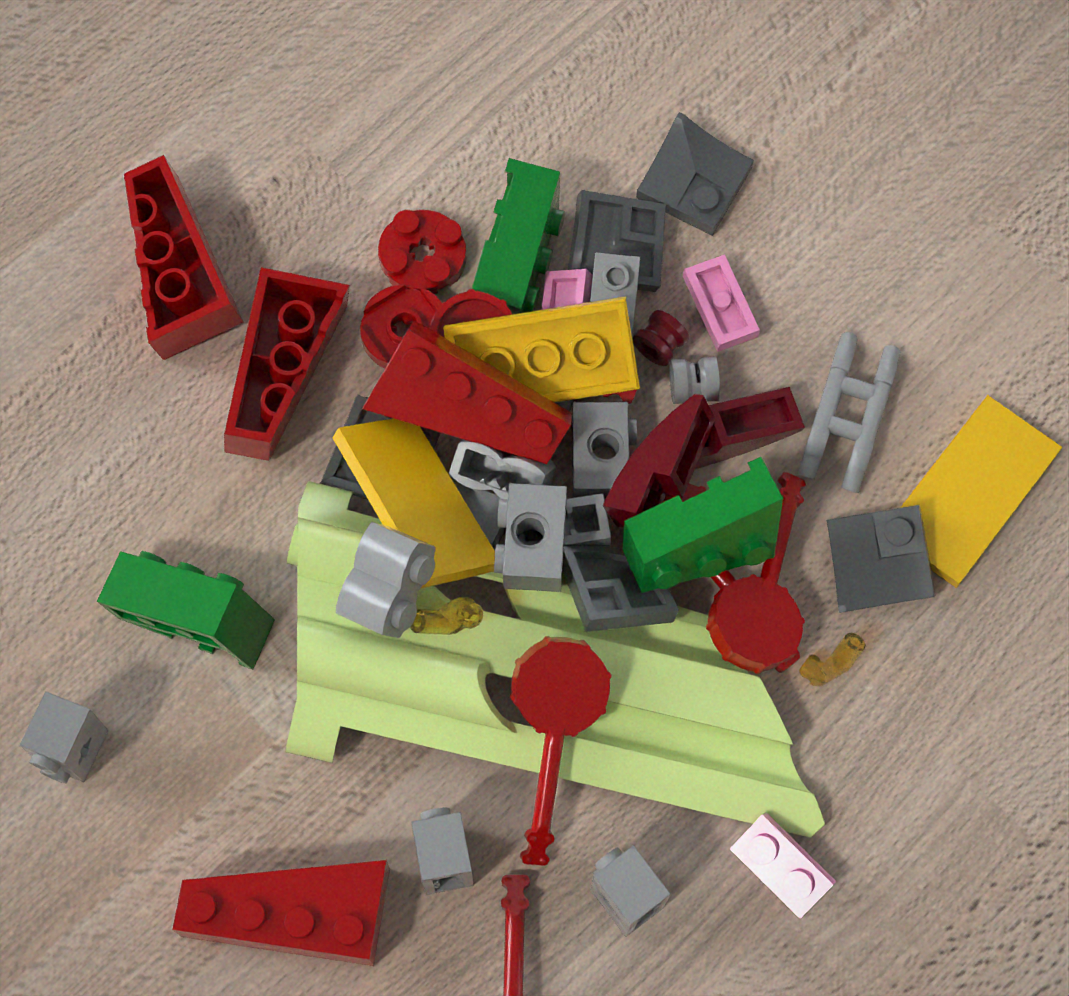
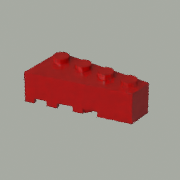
(179, 274)
(281, 349)
(465, 397)
(300, 911)

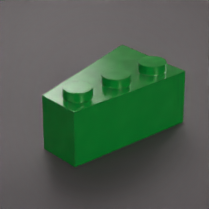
(521, 236)
(706, 534)
(187, 605)

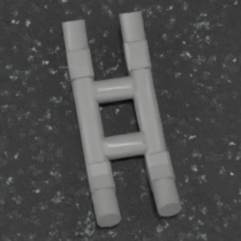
(826, 421)

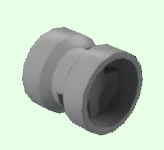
(684, 375)

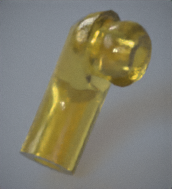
(448, 618)
(837, 663)

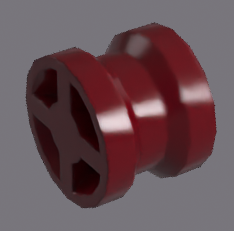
(660, 338)

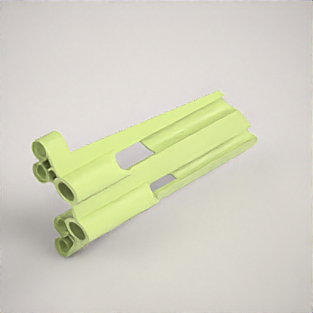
(675, 717)

